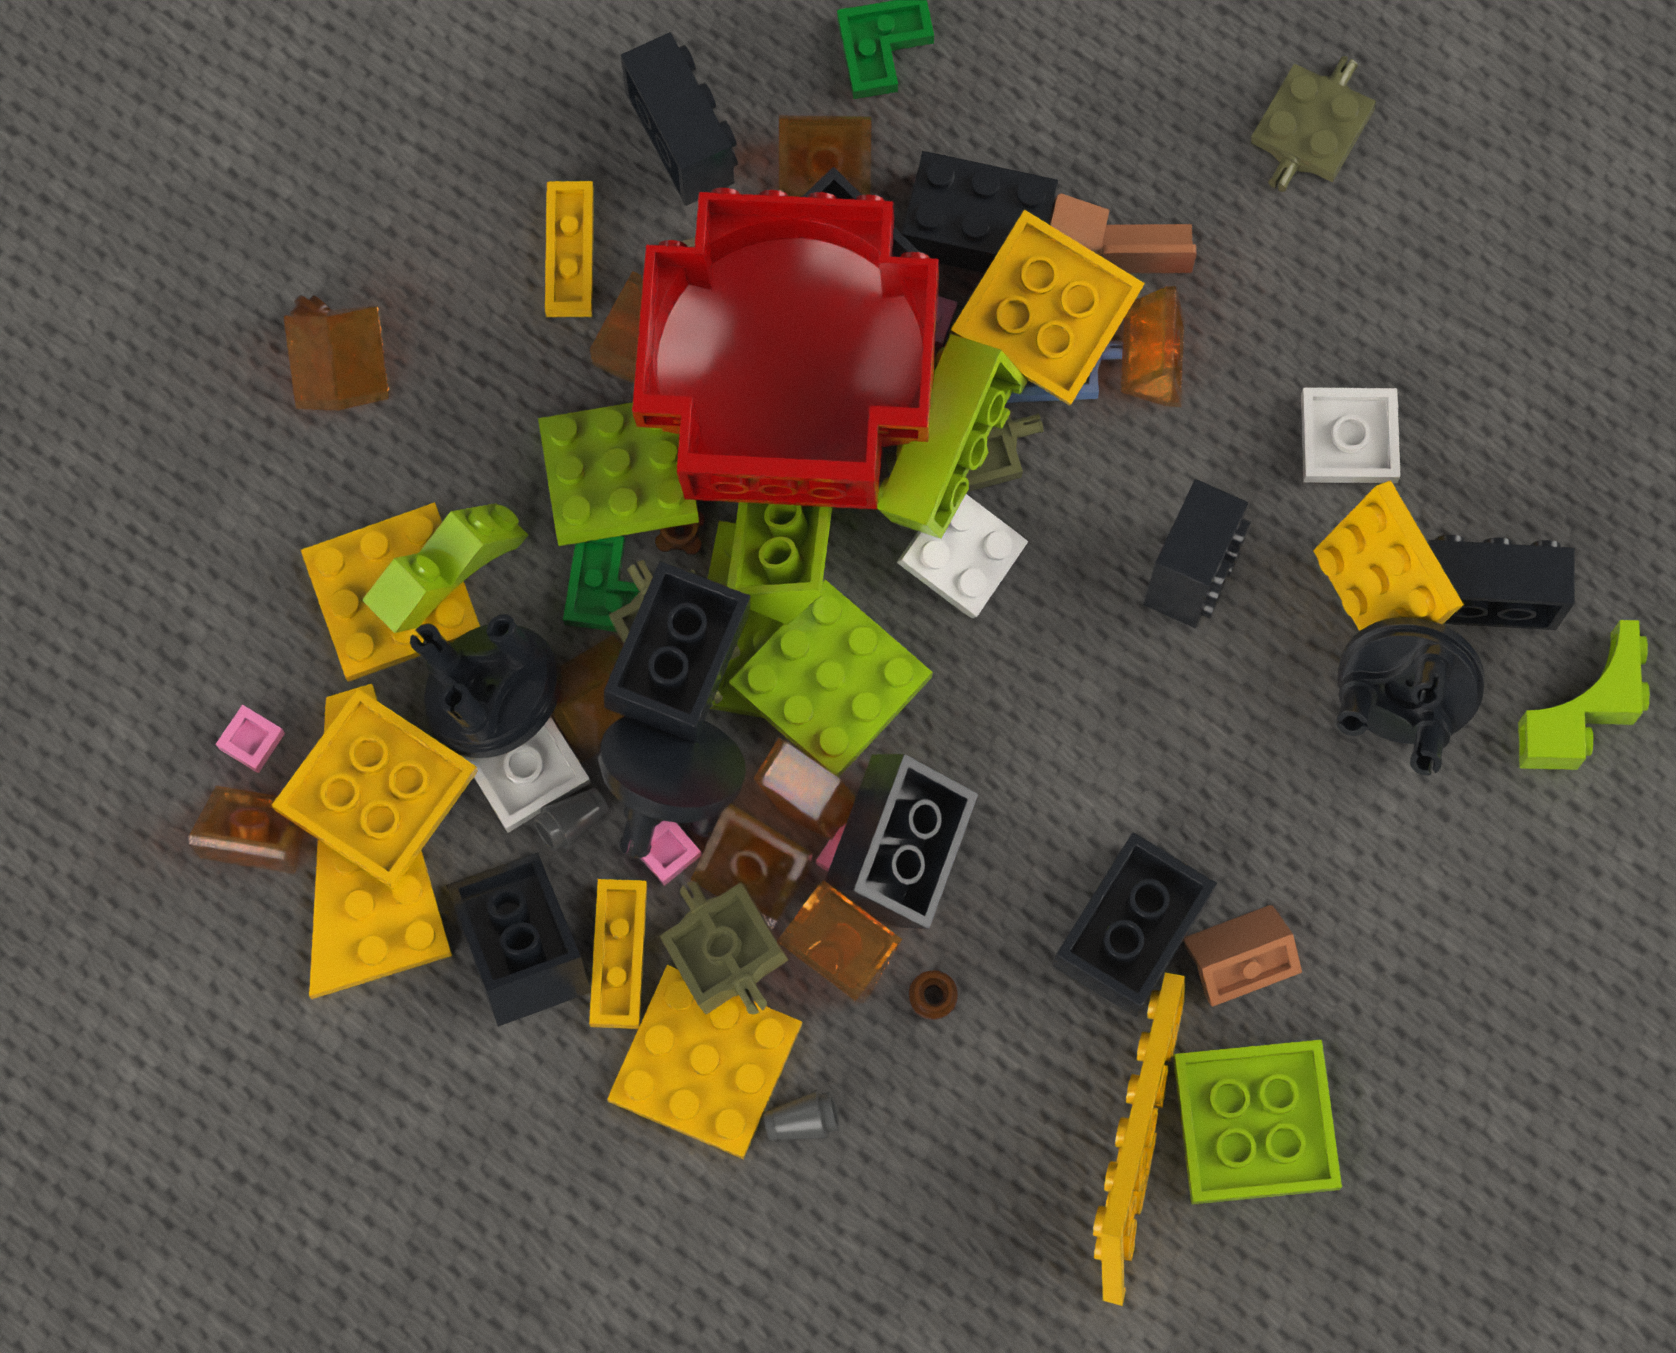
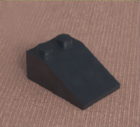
(518, 939)

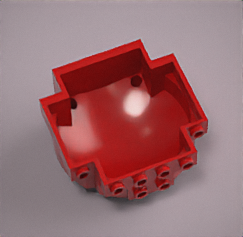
(786, 348)

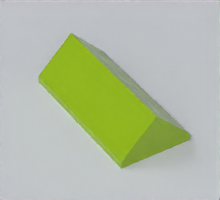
(779, 557)

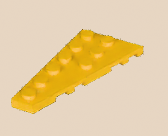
(363, 924)
(1136, 1139)

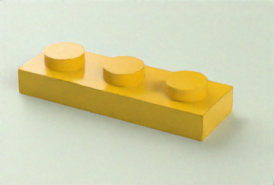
(569, 249)
(618, 954)

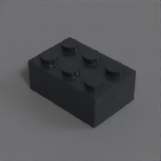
(679, 117)
(968, 208)
(1198, 554)
(1508, 581)
(677, 652)
(901, 840)
(1134, 924)

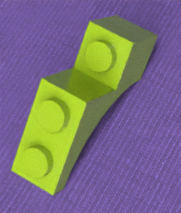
(457, 549)
(1558, 734)

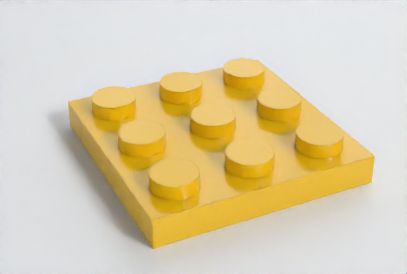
(1048, 306)
(1385, 564)
(347, 570)
(375, 788)
(704, 1070)

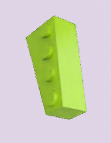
(966, 402)

